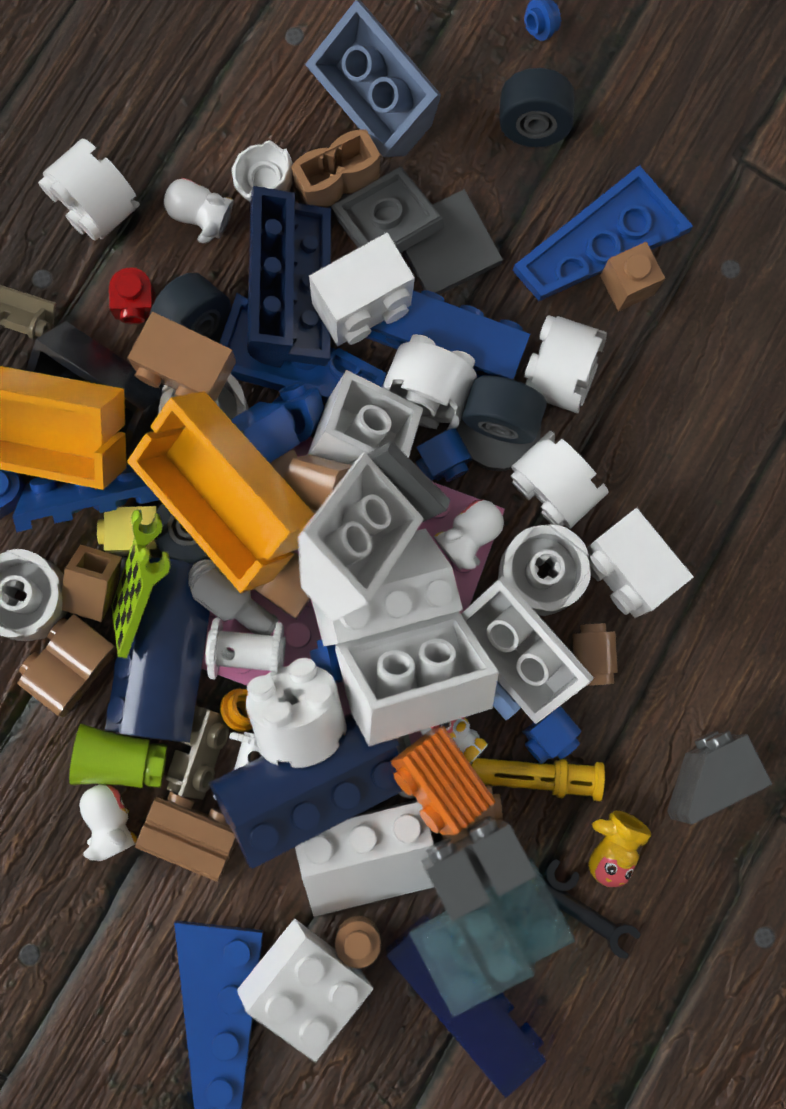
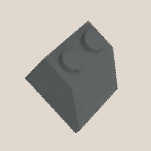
(716, 776)

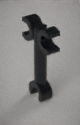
(583, 912)

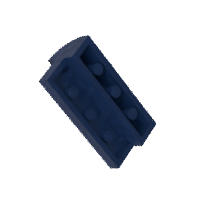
(285, 248)
(160, 677)
(285, 806)

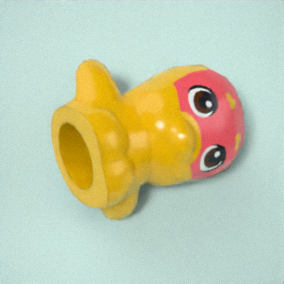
(617, 854)

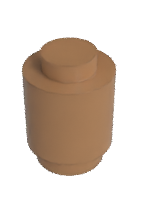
(597, 652)
(357, 942)

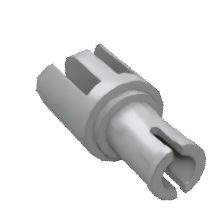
(221, 598)

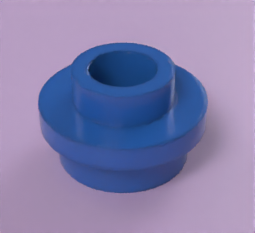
(542, 19)

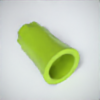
(116, 759)

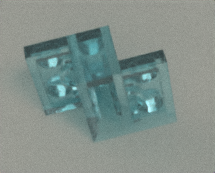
(492, 944)

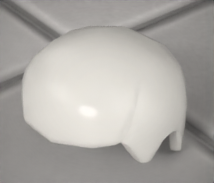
(262, 167)

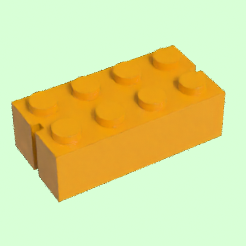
(61, 428)
(221, 490)

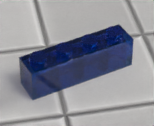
(485, 1031)

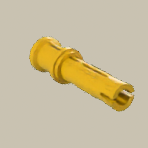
(559, 778)

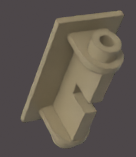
(26, 312)
(192, 772)

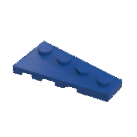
(615, 222)
(276, 378)
(61, 499)
(218, 1029)

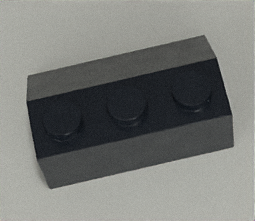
(76, 356)

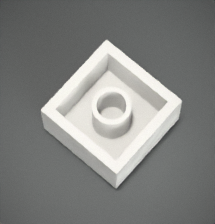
(362, 290)
(363, 418)
(636, 565)
(303, 990)

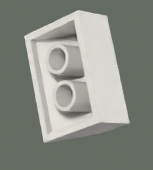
(355, 539)
(413, 591)
(525, 651)
(416, 677)
(366, 859)

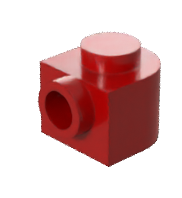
(131, 296)

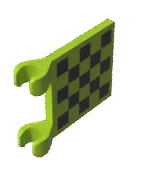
(136, 582)

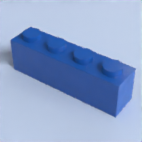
(491, 343)

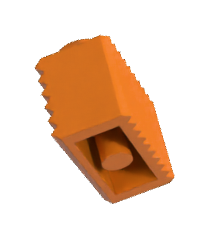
(441, 782)

